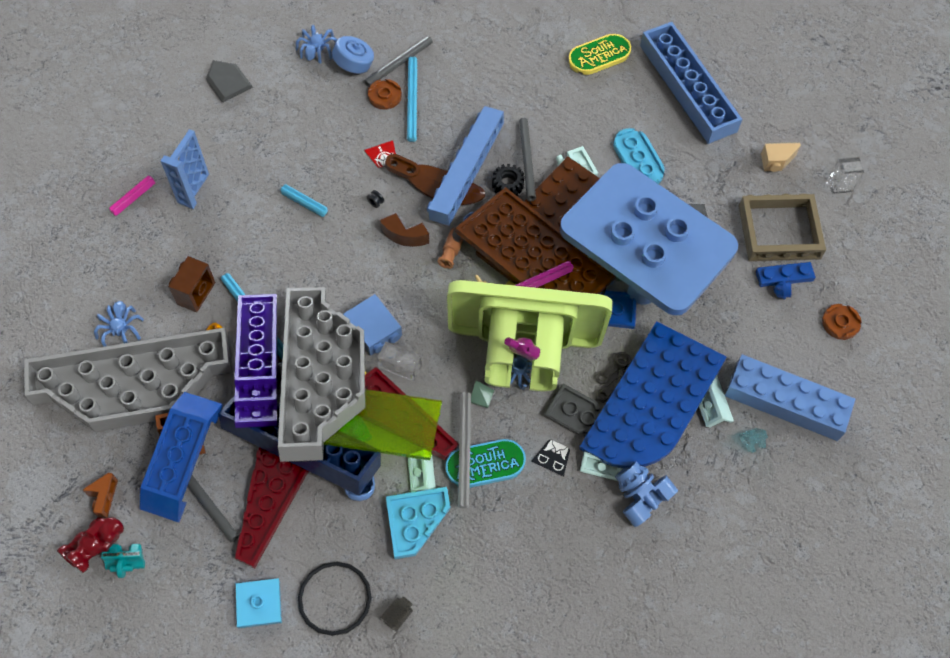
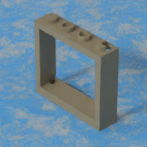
(781, 252)

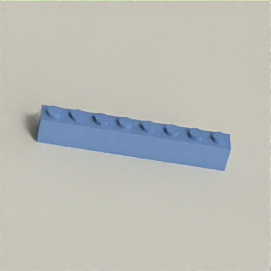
(465, 166)

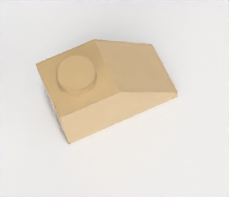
(778, 155)

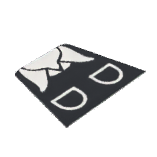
(553, 457)

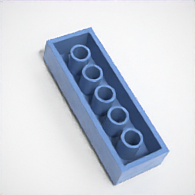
(790, 397)

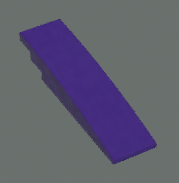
(256, 361)

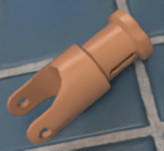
(450, 250)

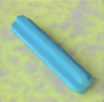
(304, 200)

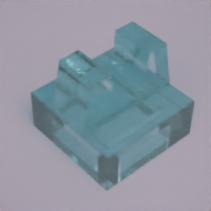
(752, 437)

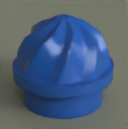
(783, 290)

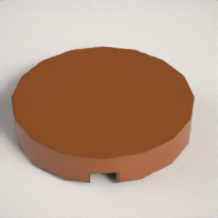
(384, 94)
(841, 321)

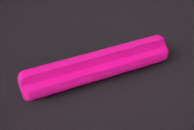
(132, 195)

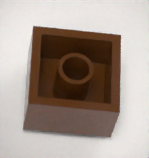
(192, 284)

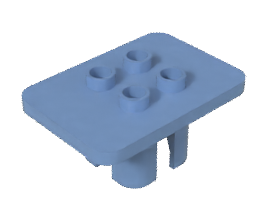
(648, 239)

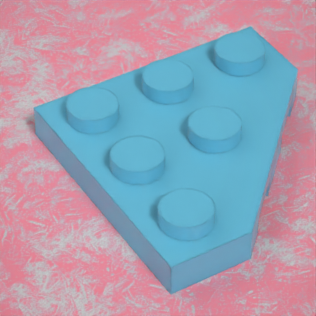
(415, 518)

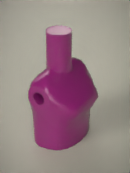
(523, 347)

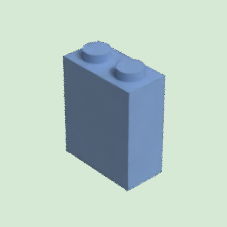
(376, 322)

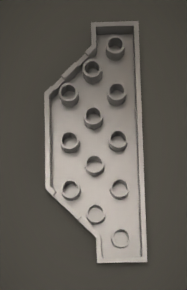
(319, 374)
(128, 380)

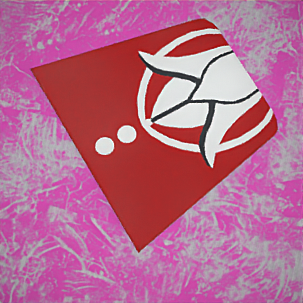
(380, 152)

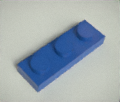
(790, 273)

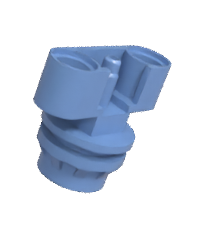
(645, 494)

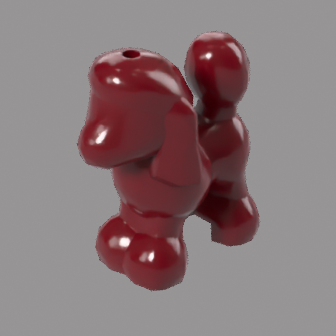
(89, 543)

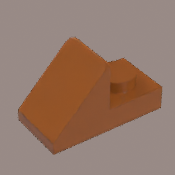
(104, 491)

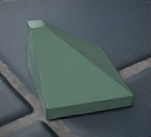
(481, 394)

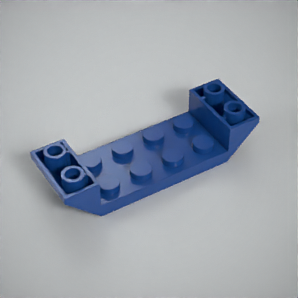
(177, 455)

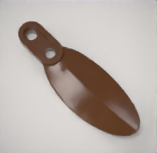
(427, 178)

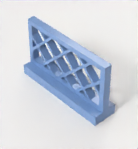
(186, 178)

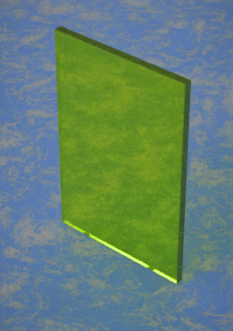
(392, 426)

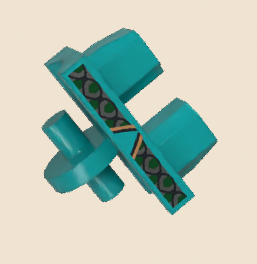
(122, 561)

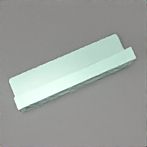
(715, 406)

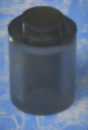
(397, 613)

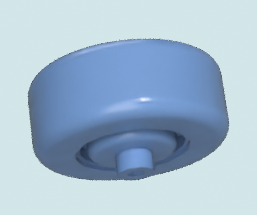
(353, 54)

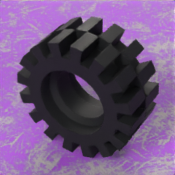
(508, 172)

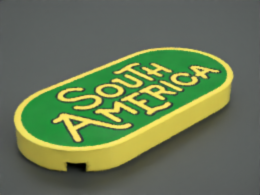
(599, 54)

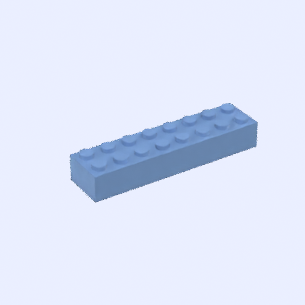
(690, 82)

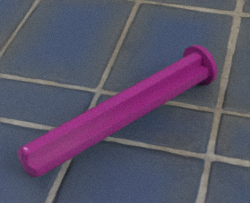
(548, 275)

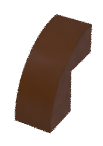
(396, 232)

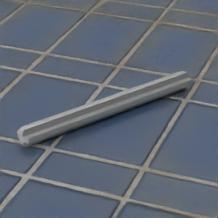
(464, 450)

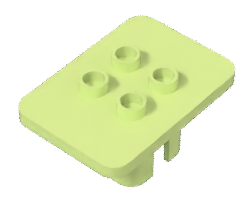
(544, 315)

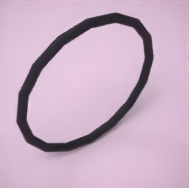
(300, 603)

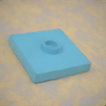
(258, 603)

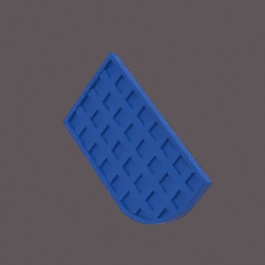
(653, 400)

